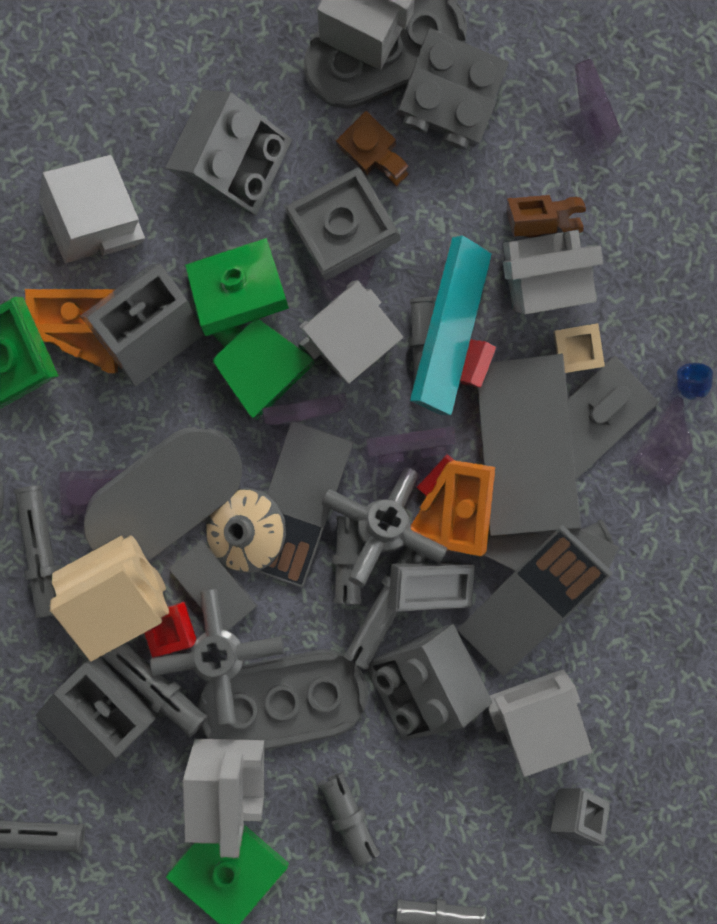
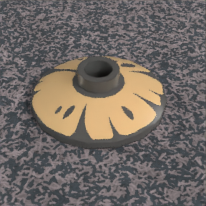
(262, 529)

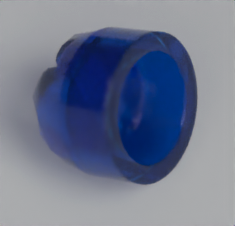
(703, 380)

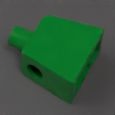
(259, 364)

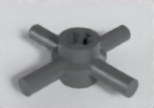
(380, 540)
(209, 671)

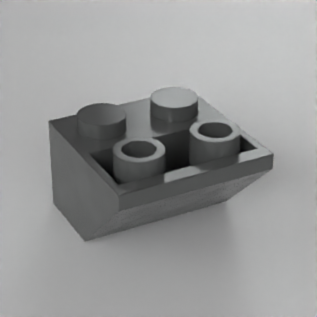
(229, 150)
(144, 323)
(429, 684)
(96, 714)

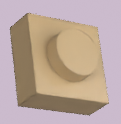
(580, 347)

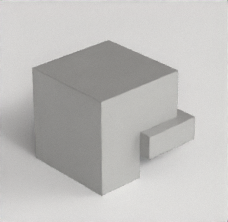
(364, 27)
(89, 209)
(550, 272)
(350, 332)
(541, 722)
(222, 791)

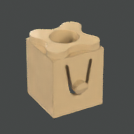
(108, 597)

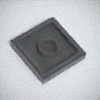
(342, 223)

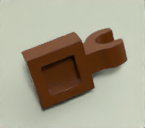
(370, 146)
(540, 215)

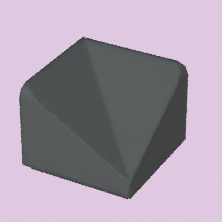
(580, 816)

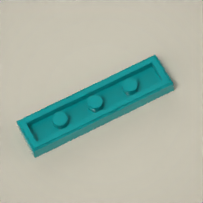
(451, 326)

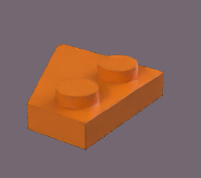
(59, 322)
(459, 508)

